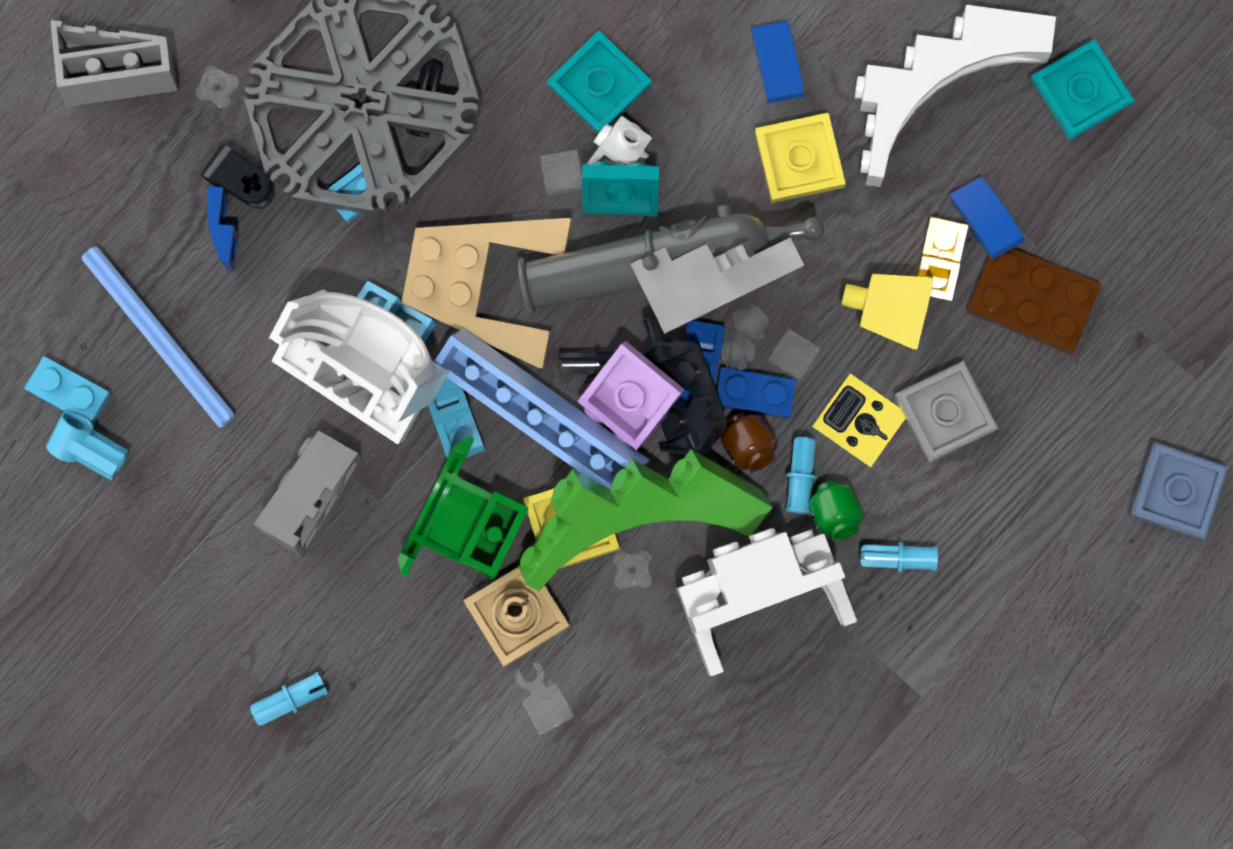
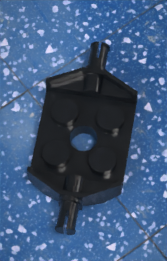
(686, 425)

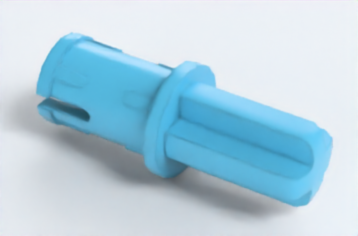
(801, 475)
(899, 557)
(288, 699)

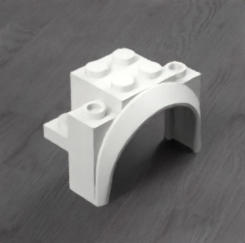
(366, 364)
(758, 578)

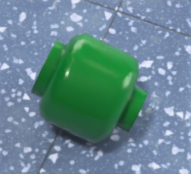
(836, 510)

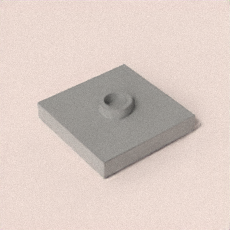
(946, 412)

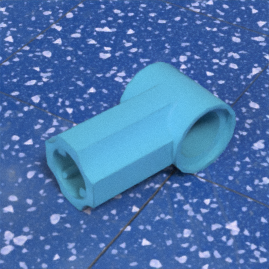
(77, 441)

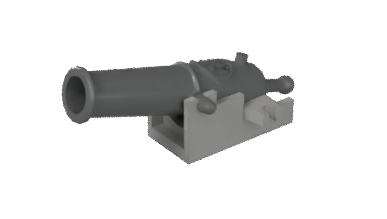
(678, 268)

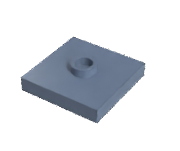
(1179, 491)

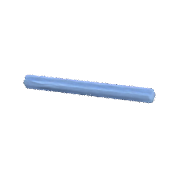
(158, 337)

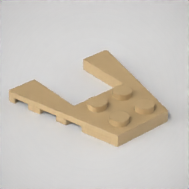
(450, 272)

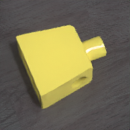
(892, 306)

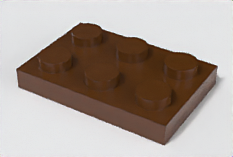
(1035, 299)

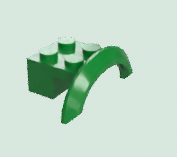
(464, 522)

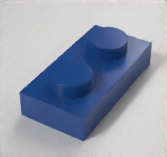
(755, 393)

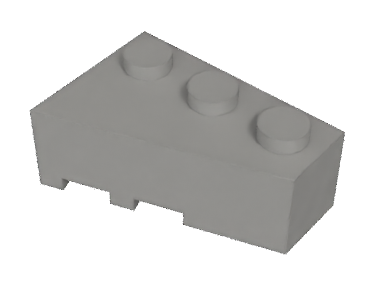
(110, 65)
(308, 493)

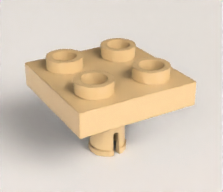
(515, 616)

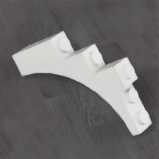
(985, 40)

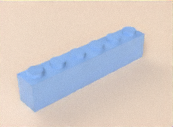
(535, 409)

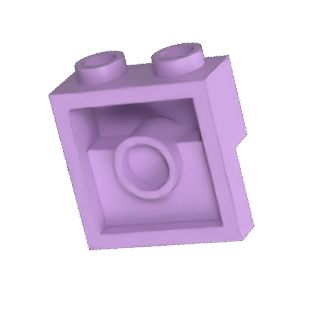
(630, 396)

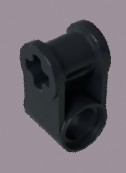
(236, 175)

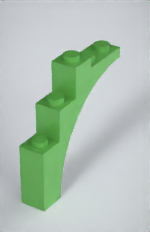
(639, 497)

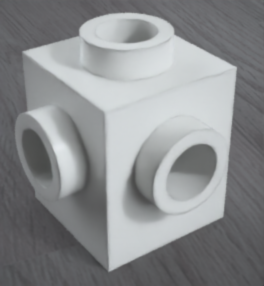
(621, 144)

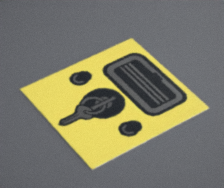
(860, 420)

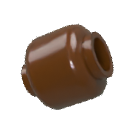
(749, 442)

